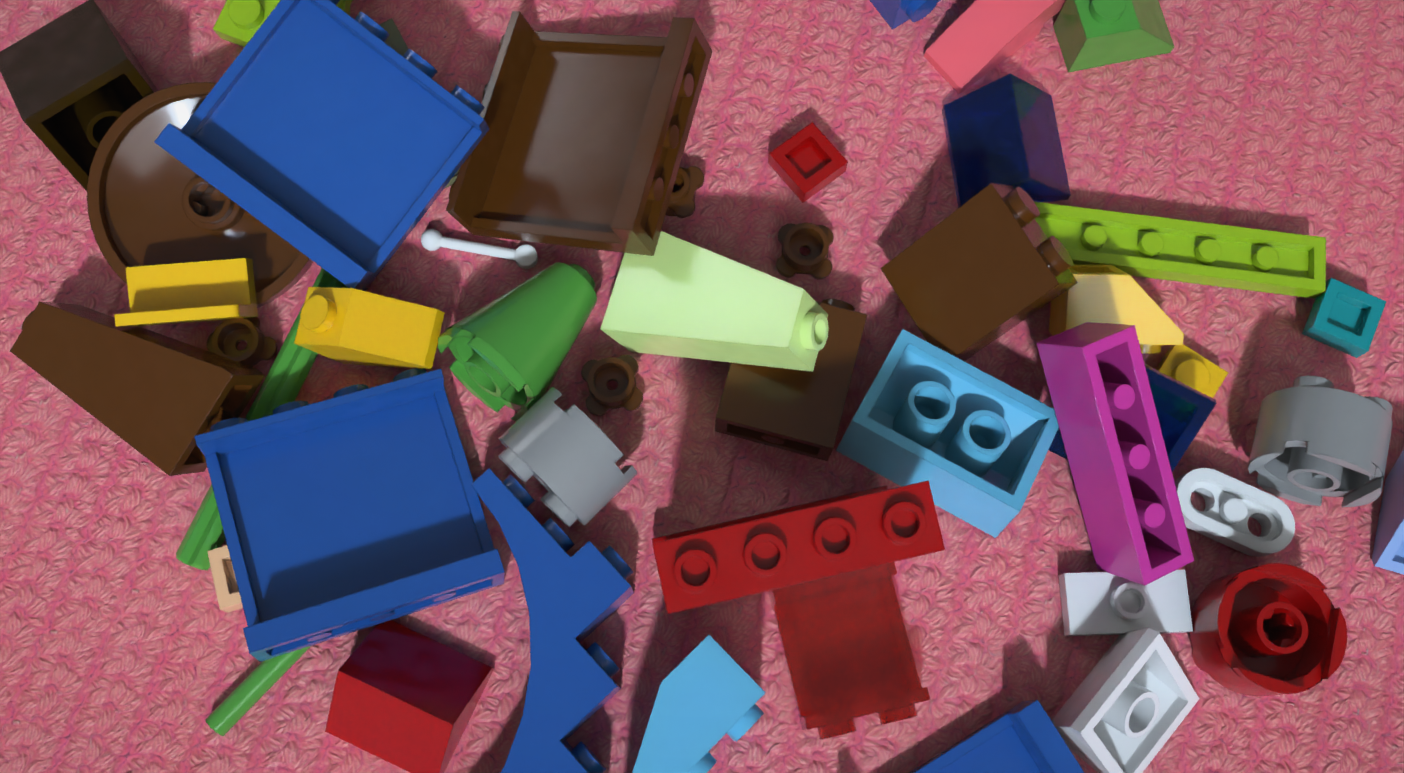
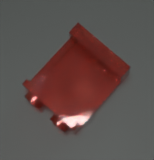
(847, 650)

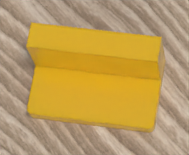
(189, 292)

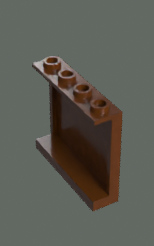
(582, 137)

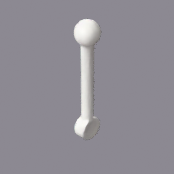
(524, 255)

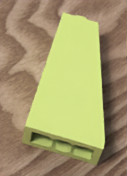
(712, 310)

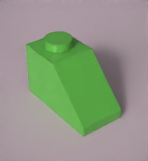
(1110, 32)

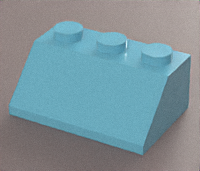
(951, 427)

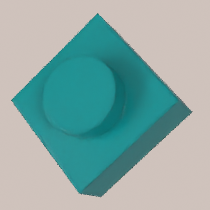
(1344, 318)

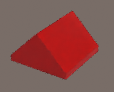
(406, 698)

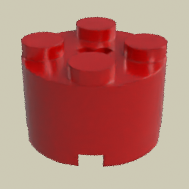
(1275, 598)

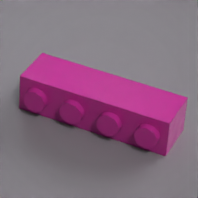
(1116, 450)

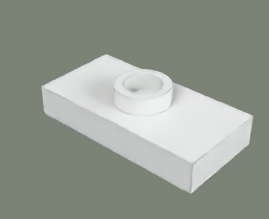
(1114, 606)

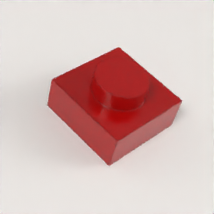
(807, 162)

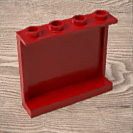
(796, 545)

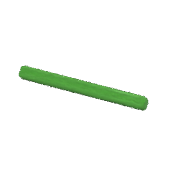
(278, 388)

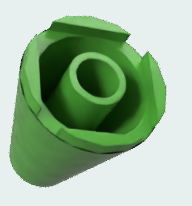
(521, 339)

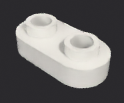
(1228, 509)

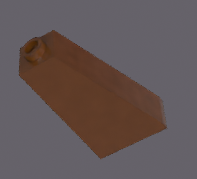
(136, 380)

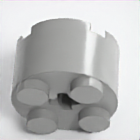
(1321, 443)
(566, 457)

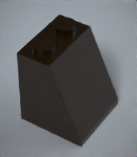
(74, 83)

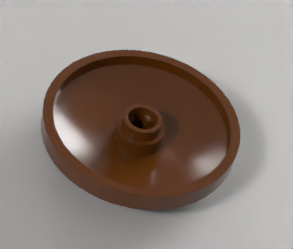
(161, 212)

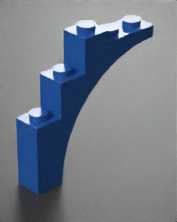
(565, 605)

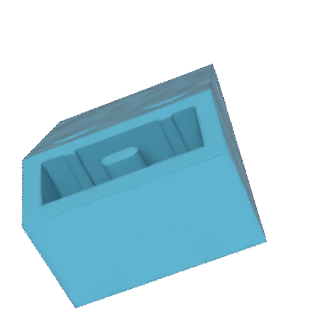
(695, 709)

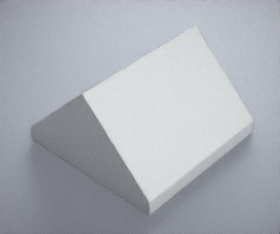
(1127, 705)

